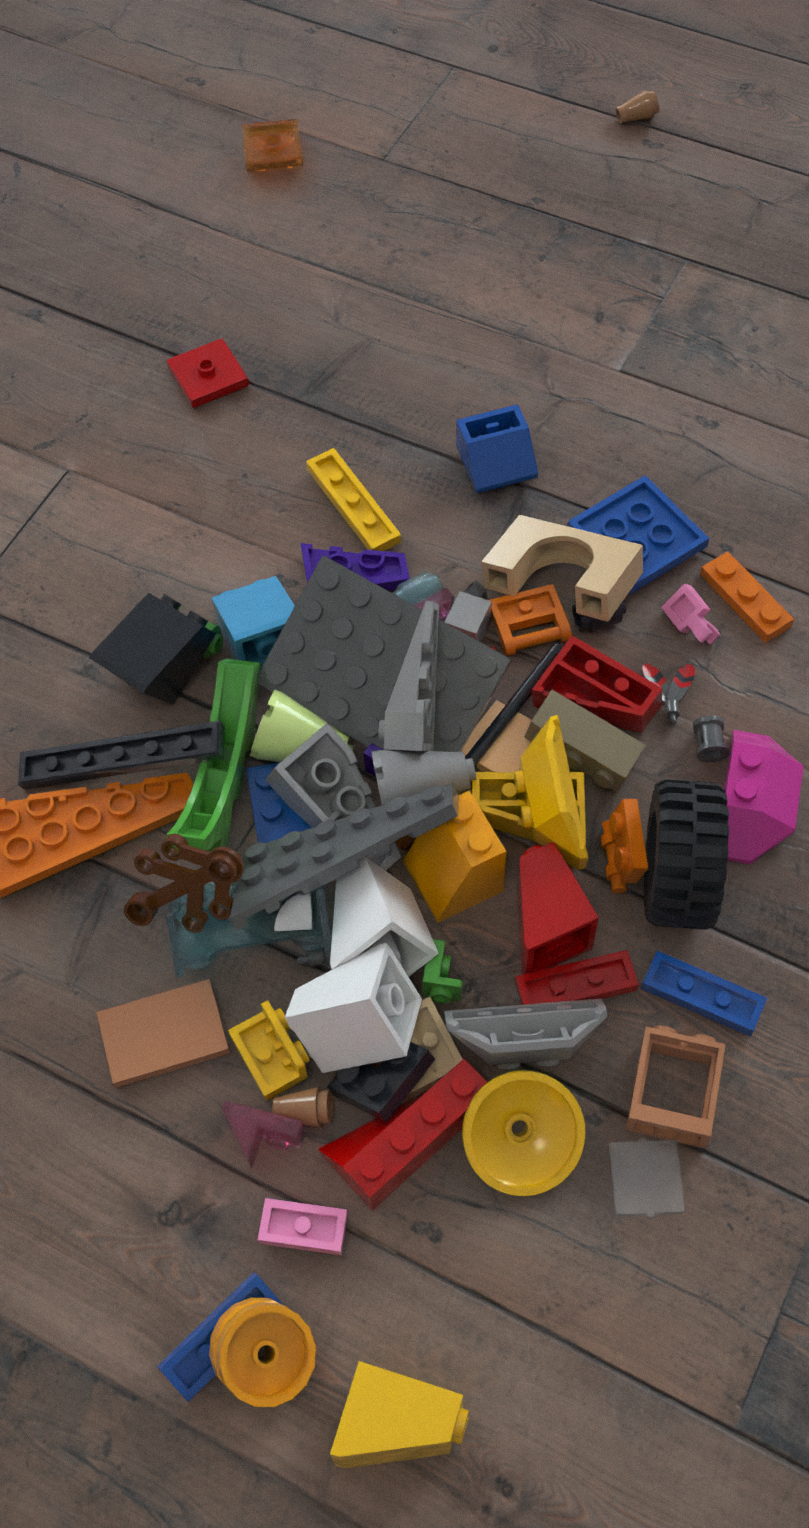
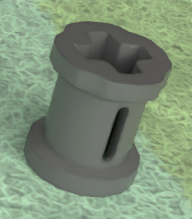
(710, 739)

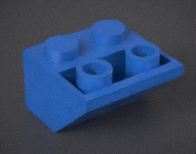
(496, 448)

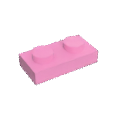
(303, 1226)

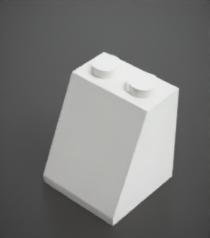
(377, 910)
(356, 1012)

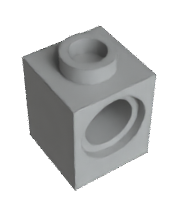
(470, 615)

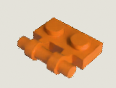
(624, 846)

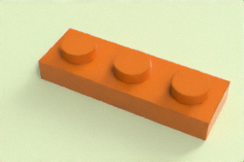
(746, 597)

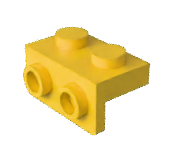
(269, 1052)

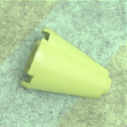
(286, 728)

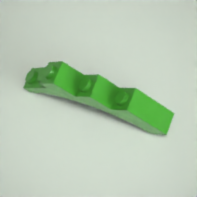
(219, 782)

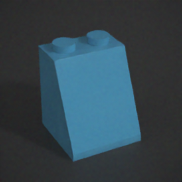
(253, 618)

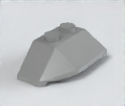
(527, 1032)

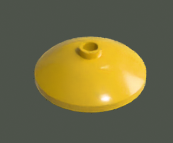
(538, 1155)

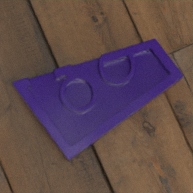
(379, 567)

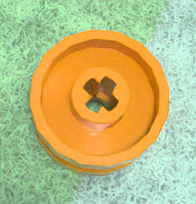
(288, 1349)

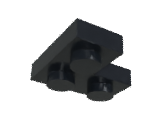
(382, 1088)

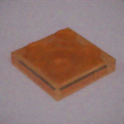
(272, 145)

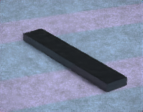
(122, 755)

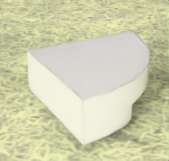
(295, 914)

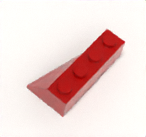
(385, 1154)

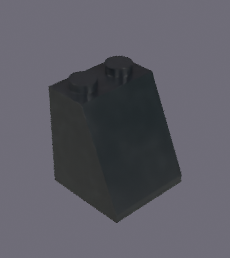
(155, 647)

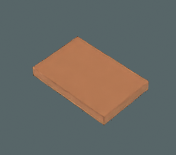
(162, 1033)

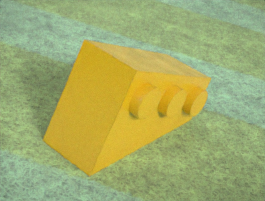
(502, 804)

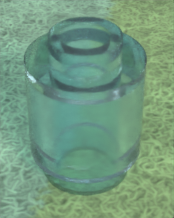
(419, 587)

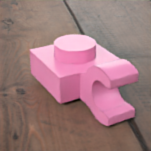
(687, 613)

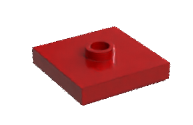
(207, 372)

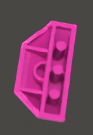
(761, 795)

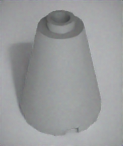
(412, 772)

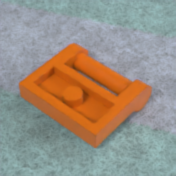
(527, 610)

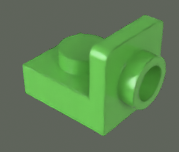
(436, 980)

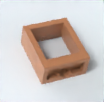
(666, 1123)

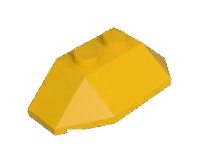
(550, 795)

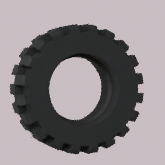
(686, 854)

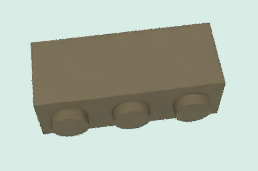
(589, 741)

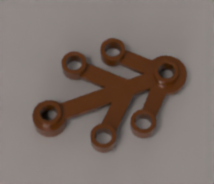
(219, 865)

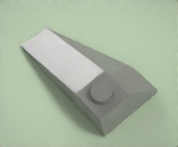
(411, 708)
(325, 784)

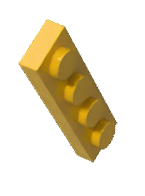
(353, 501)

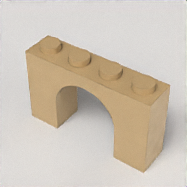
(533, 543)

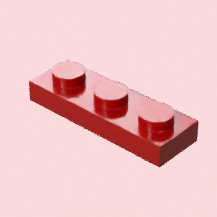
(580, 980)

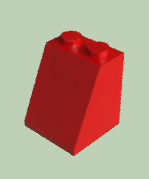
(552, 911)

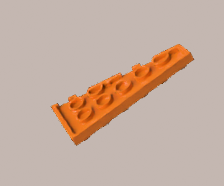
(76, 824)

